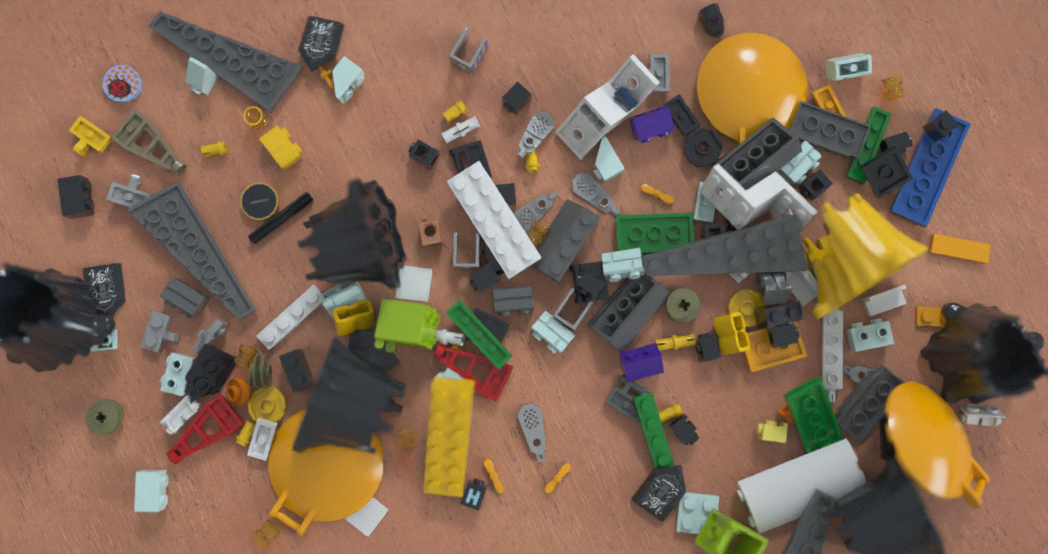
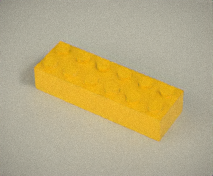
(448, 436)

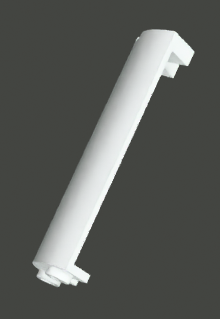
(785, 490)

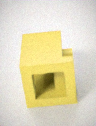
(772, 431)

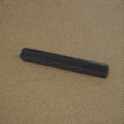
(280, 218)

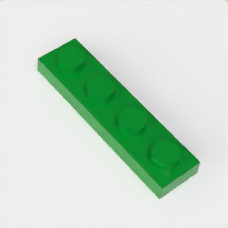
(878, 120)
(479, 334)
(653, 430)

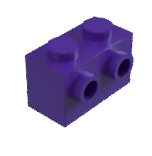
(651, 124)
(641, 362)

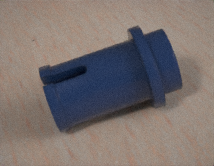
(625, 98)

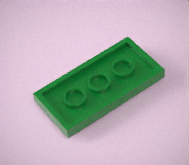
(653, 231)
(813, 415)

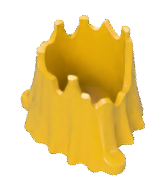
(856, 254)

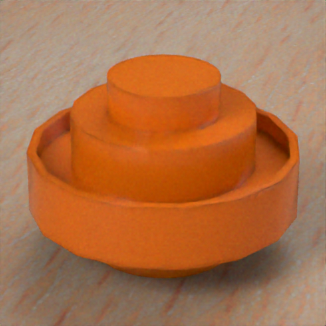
(238, 391)

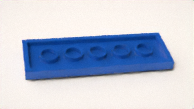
(930, 171)

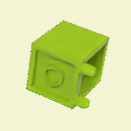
(406, 325)
(720, 531)

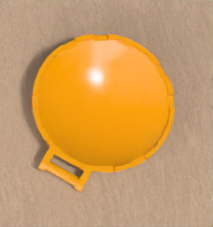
(748, 83)
(933, 444)
(322, 480)

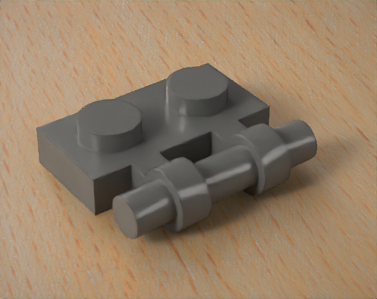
(622, 401)

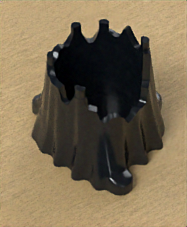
(357, 238)
(48, 317)
(984, 354)
(347, 403)
(887, 516)

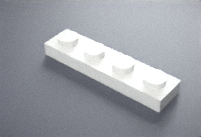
(290, 318)

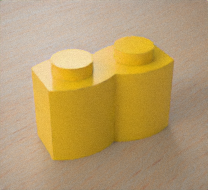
(281, 148)
(353, 317)
(732, 333)

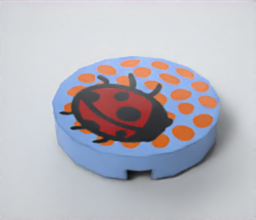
(122, 84)

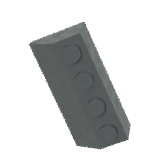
(761, 154)
(564, 239)
(628, 310)

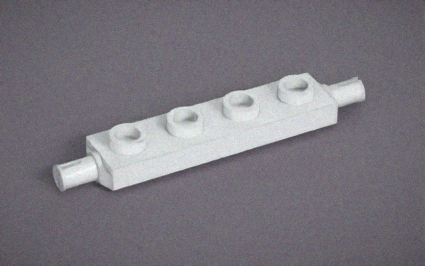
(832, 353)

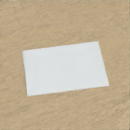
(414, 283)
(368, 517)

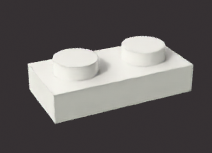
(262, 439)

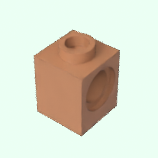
(434, 240)

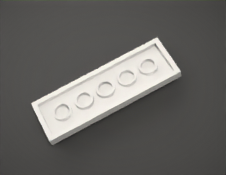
(494, 219)

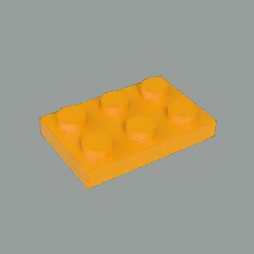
(763, 356)

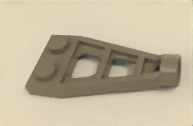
(130, 131)

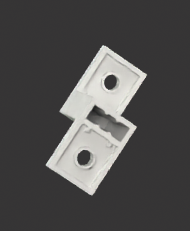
(601, 111)
(744, 206)

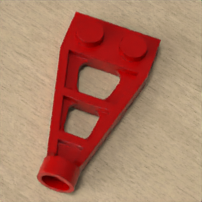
(495, 380)
(224, 415)

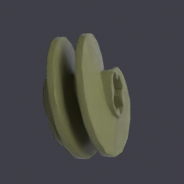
(688, 297)
(259, 373)
(113, 412)

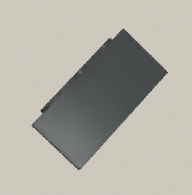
(829, 131)
(867, 403)

